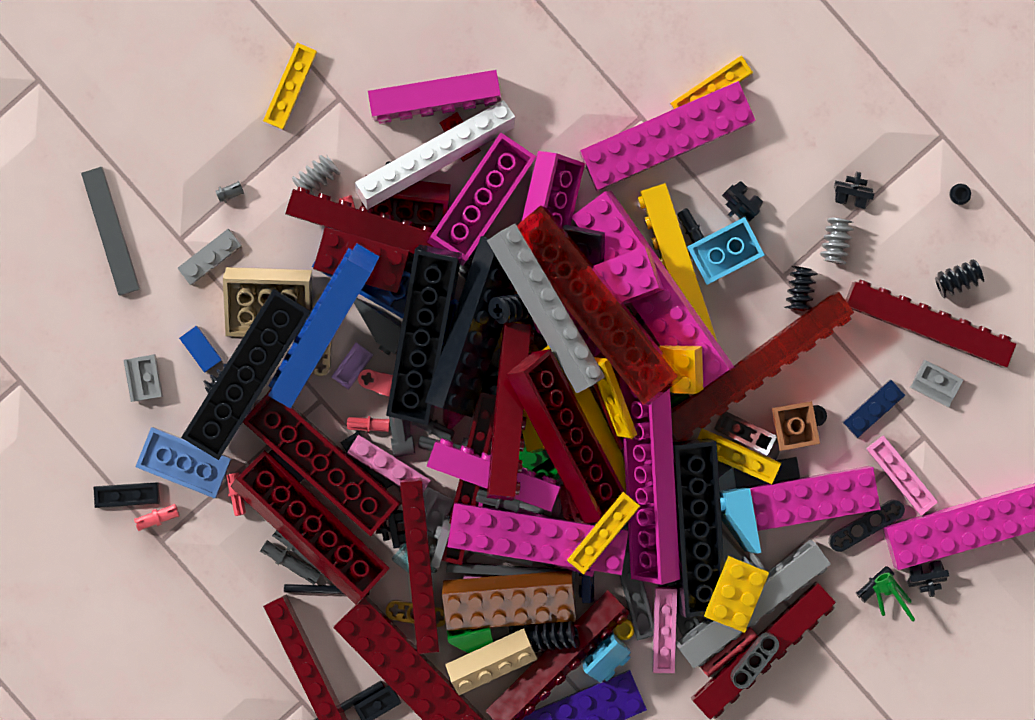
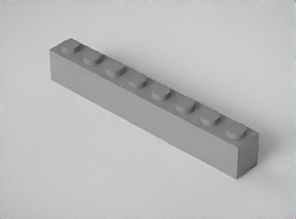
(545, 308)
(781, 583)

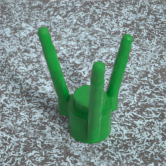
(886, 584)

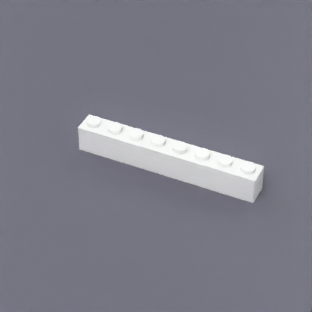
(435, 154)

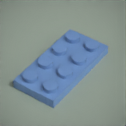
(182, 463)

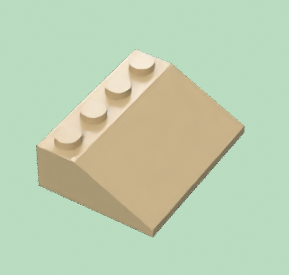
(248, 289)

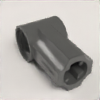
(401, 440)

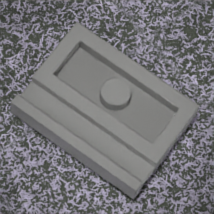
(143, 378)
(936, 383)
(436, 507)
(442, 535)

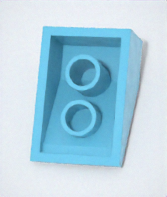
(725, 250)
(739, 517)
(606, 658)

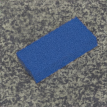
(200, 349)

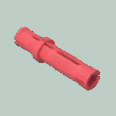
(709, 667)

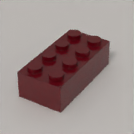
(388, 270)

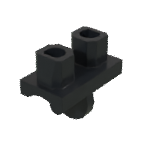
(862, 193)
(740, 204)
(398, 537)
(937, 575)

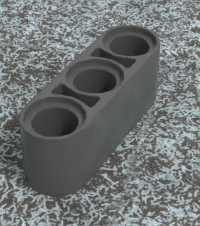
(753, 671)

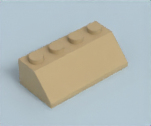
(491, 661)

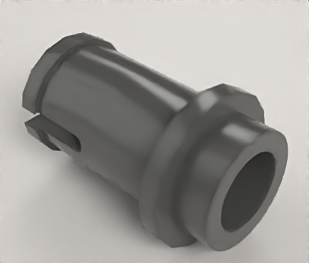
(229, 192)

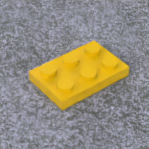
(736, 594)

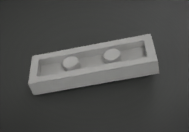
(209, 257)

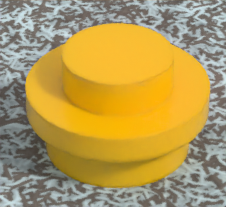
(624, 631)

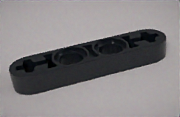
(864, 522)

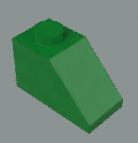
(470, 639)

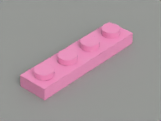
(382, 462)
(901, 475)
(664, 630)

